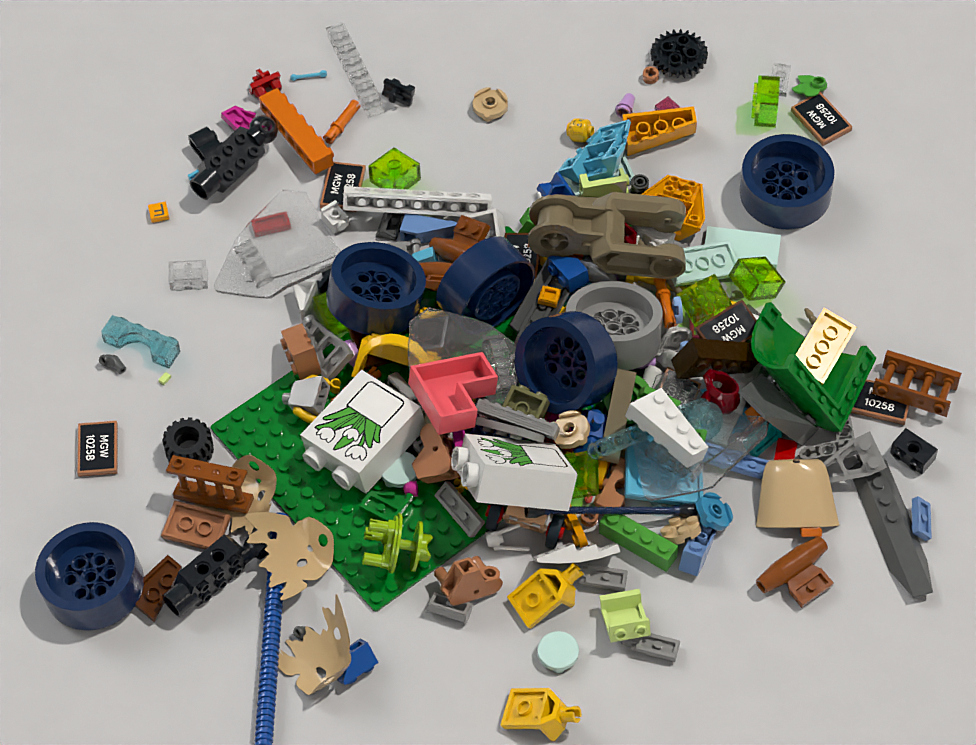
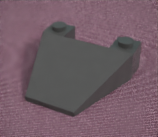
(777, 410)

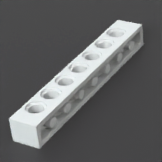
(414, 201)

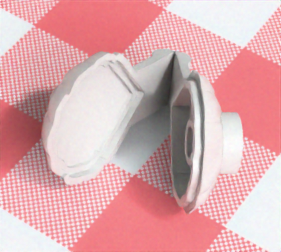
(671, 344)

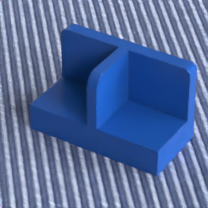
(556, 186)

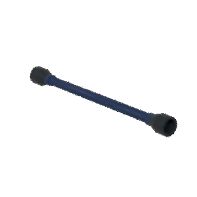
(684, 510)

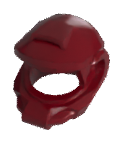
(726, 396)

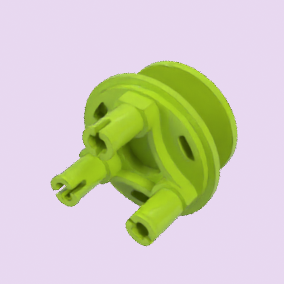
(390, 535)

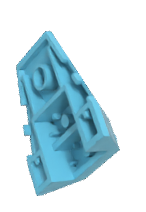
(601, 154)

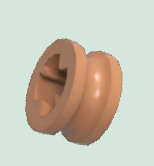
(650, 79)
(587, 522)

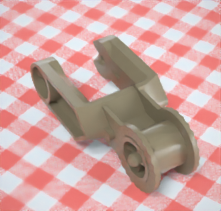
(598, 231)

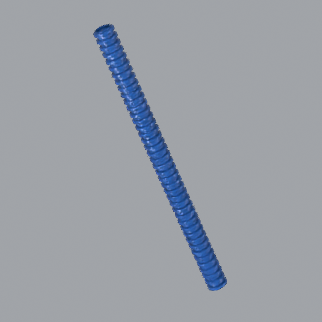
(269, 661)

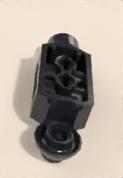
(233, 157)
(210, 573)

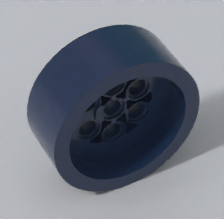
(786, 181)
(486, 282)
(375, 288)
(567, 360)
(89, 546)

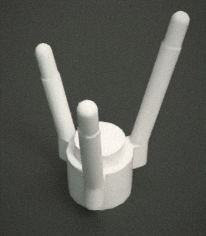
(494, 539)

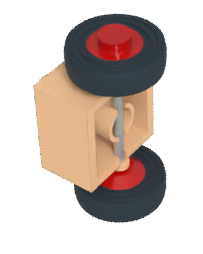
(516, 515)

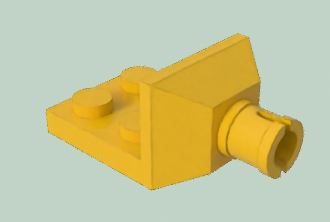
(544, 593)
(538, 710)

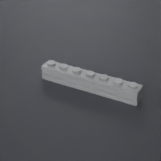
(517, 418)

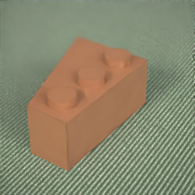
(300, 352)

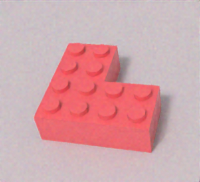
(448, 387)

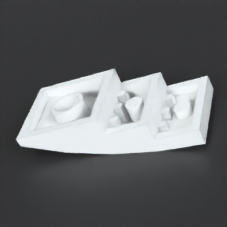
(569, 554)

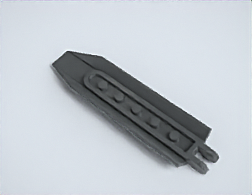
(530, 309)
(894, 530)

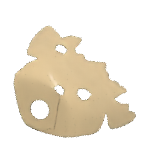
(268, 484)
(290, 548)
(319, 651)

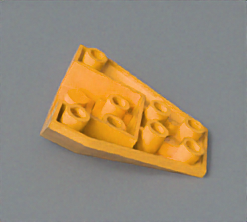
(692, 197)

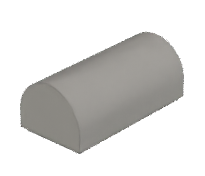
(399, 384)
(440, 605)

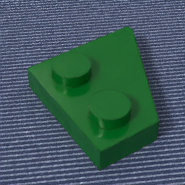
(385, 505)

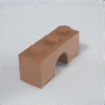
(609, 496)

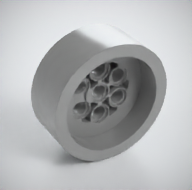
(628, 315)

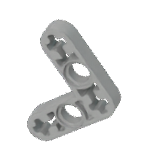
(832, 445)

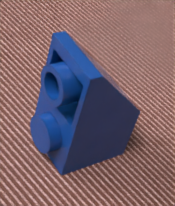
(569, 271)
(362, 662)

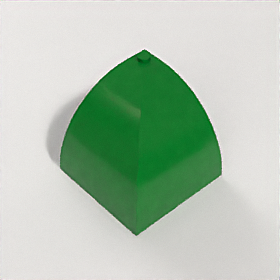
(830, 404)

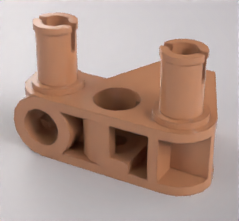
(434, 460)
(468, 580)

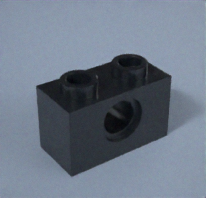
(910, 442)

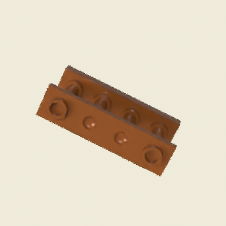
(920, 370)
(206, 494)

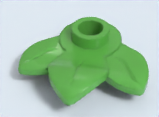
(810, 85)

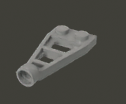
(337, 358)
(869, 454)

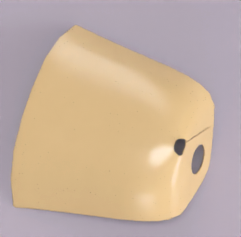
(796, 495)

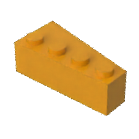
(658, 128)

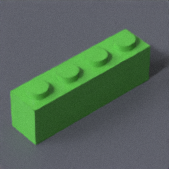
(639, 540)

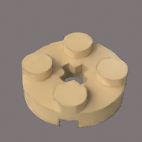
(490, 112)
(578, 435)
(682, 528)

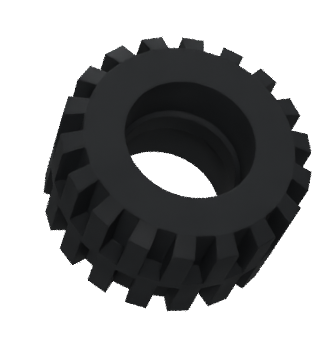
(185, 431)

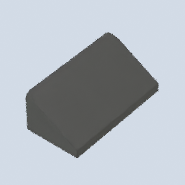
(390, 225)

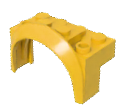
(387, 346)

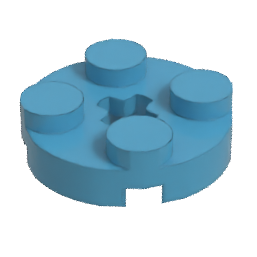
(713, 511)

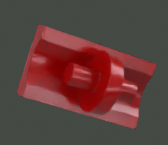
(264, 80)

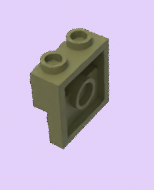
(528, 402)

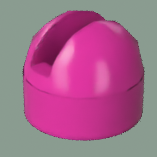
(411, 487)

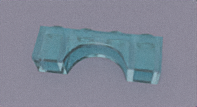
(121, 332)

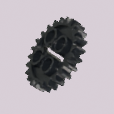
(679, 53)

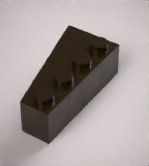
(717, 355)

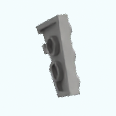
(505, 429)

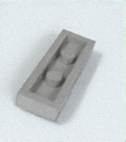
(459, 509)

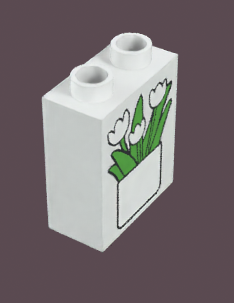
(362, 432)
(515, 472)

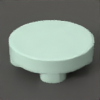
(400, 471)
(558, 651)

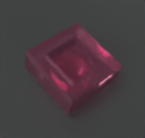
(666, 103)

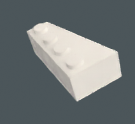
(668, 426)

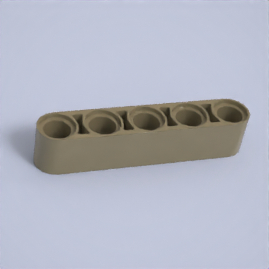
(618, 407)

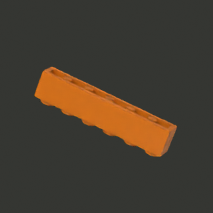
(297, 131)

